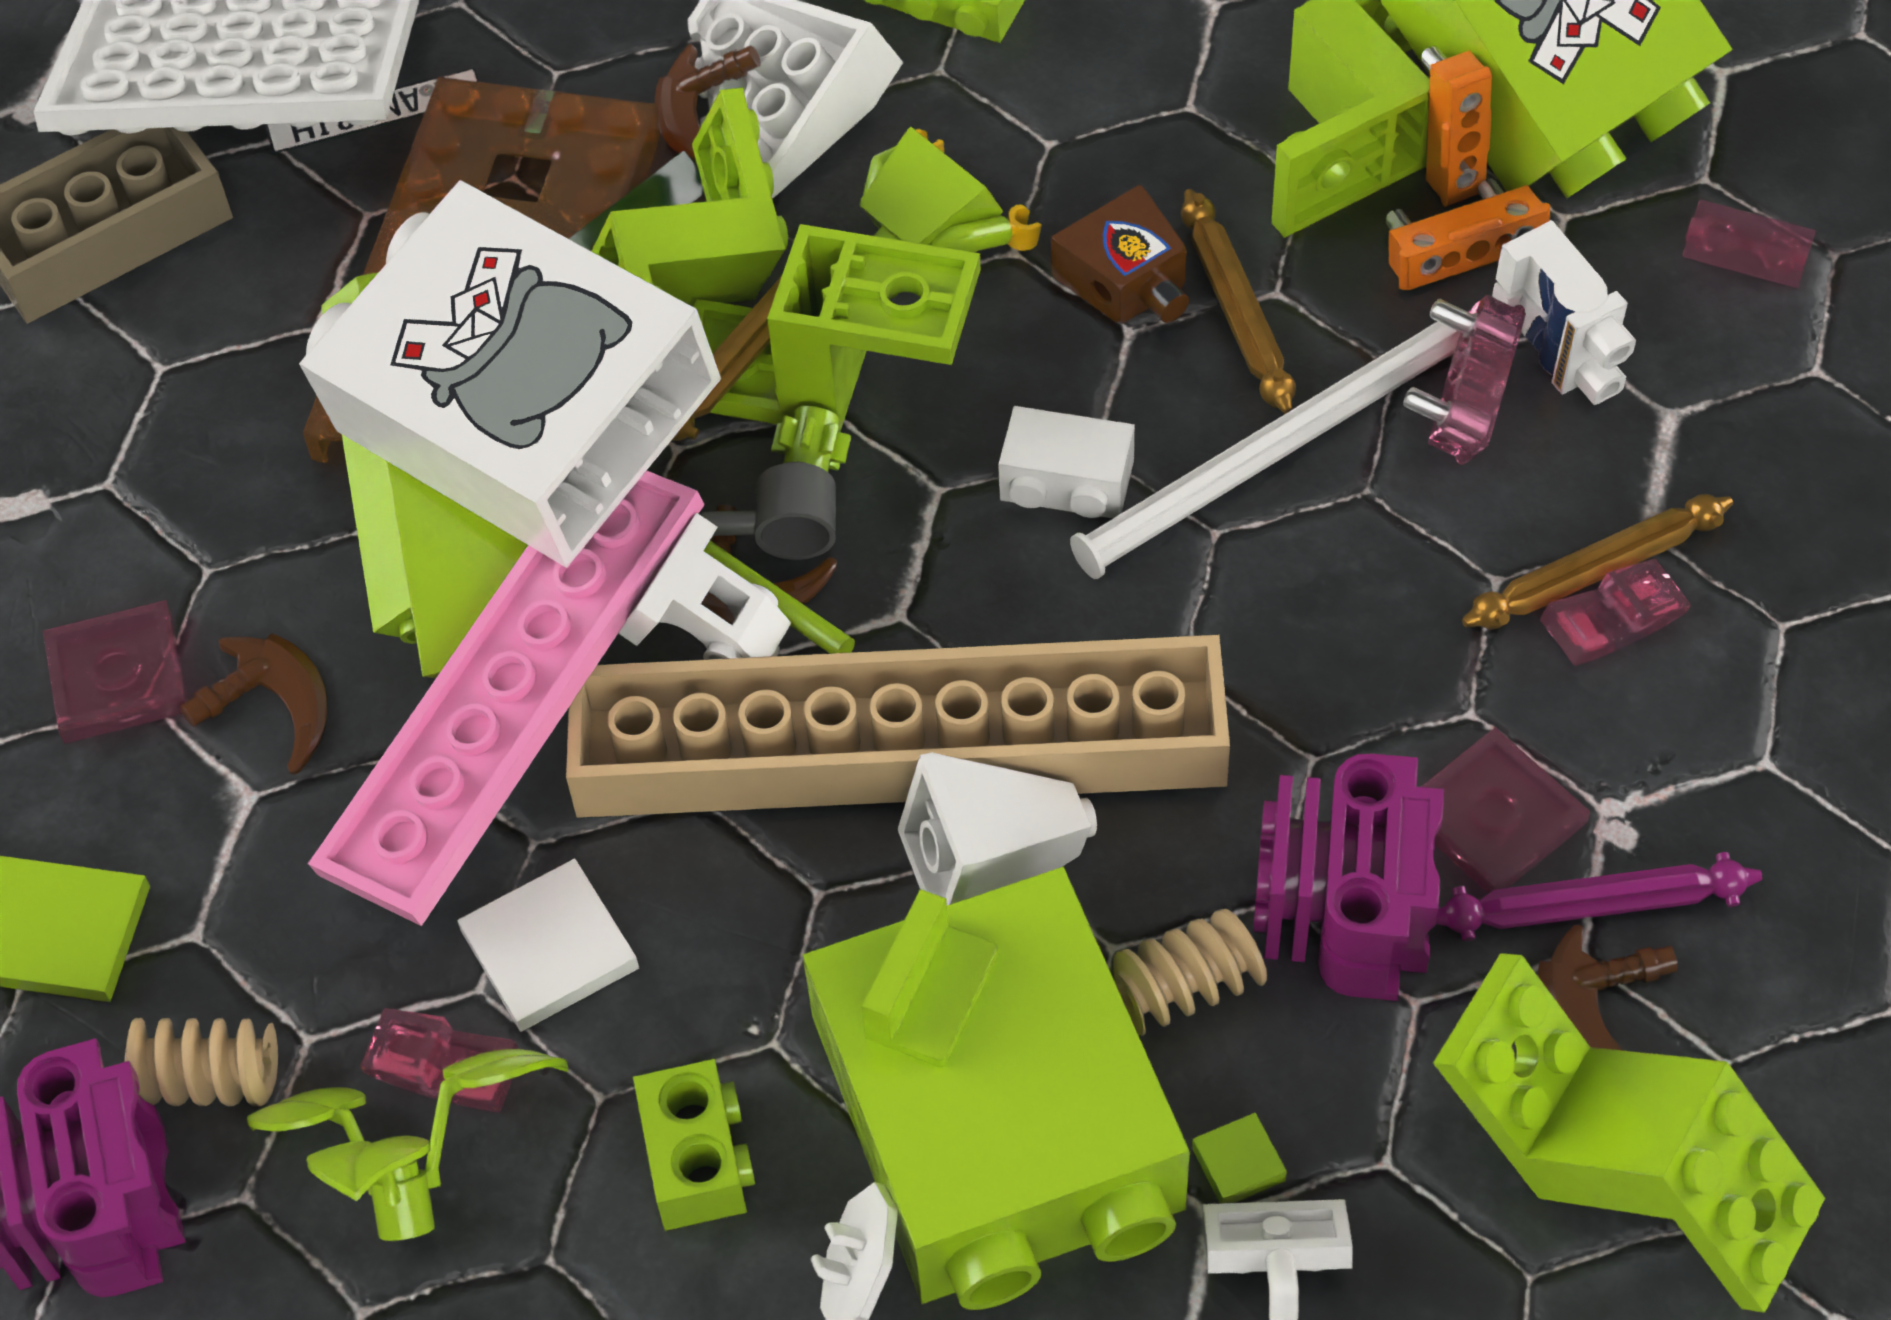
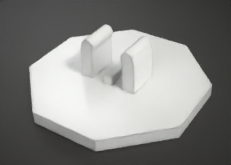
(858, 1255)

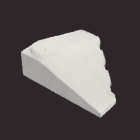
(813, 77)

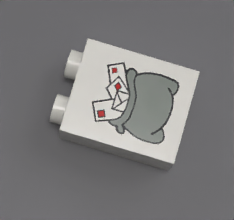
(511, 370)

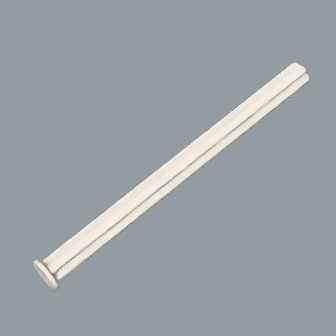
(1262, 449)

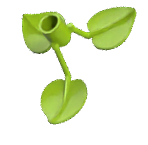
(390, 1165)

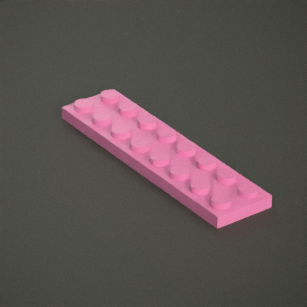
(497, 706)

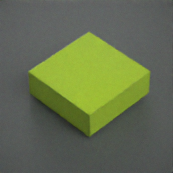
(1239, 1159)

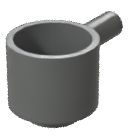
(791, 513)

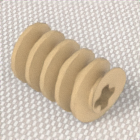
(1185, 966)
(203, 1065)

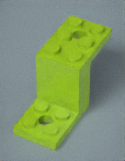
(1368, 107)
(711, 247)
(838, 307)
(1631, 1131)

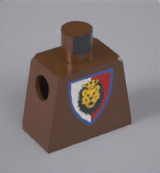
(1123, 259)

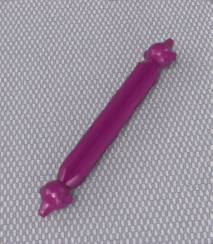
(1596, 896)

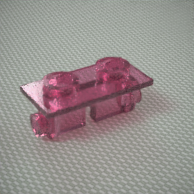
(1748, 243)

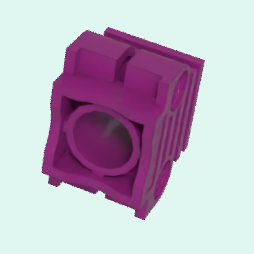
(1359, 874)
(84, 1175)

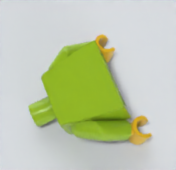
(931, 200)

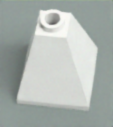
(988, 826)

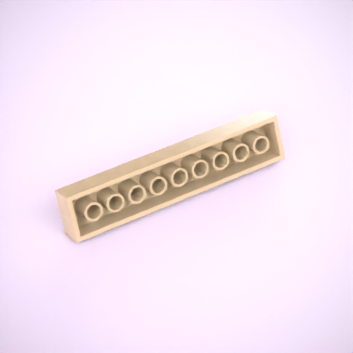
(860, 720)

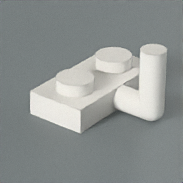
(1279, 1241)

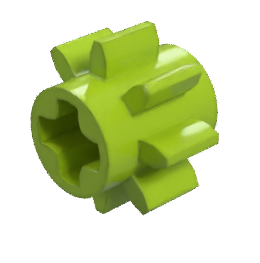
(812, 438)

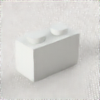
(1066, 462)

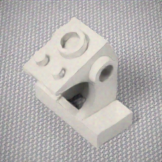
(683, 584)

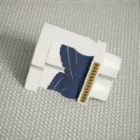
(1566, 312)

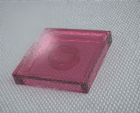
(115, 671)
(1502, 812)

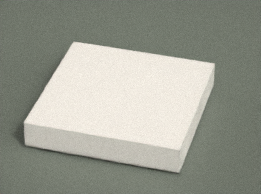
(548, 944)

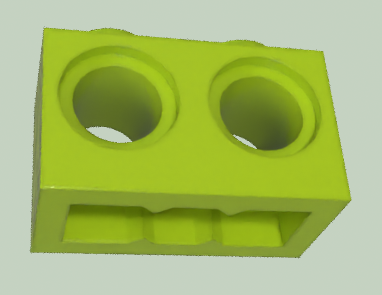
(683, 1145)

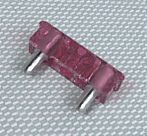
(1475, 378)

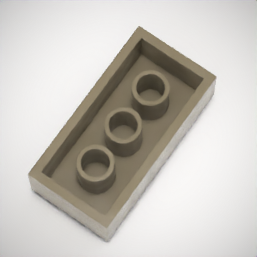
(102, 214)

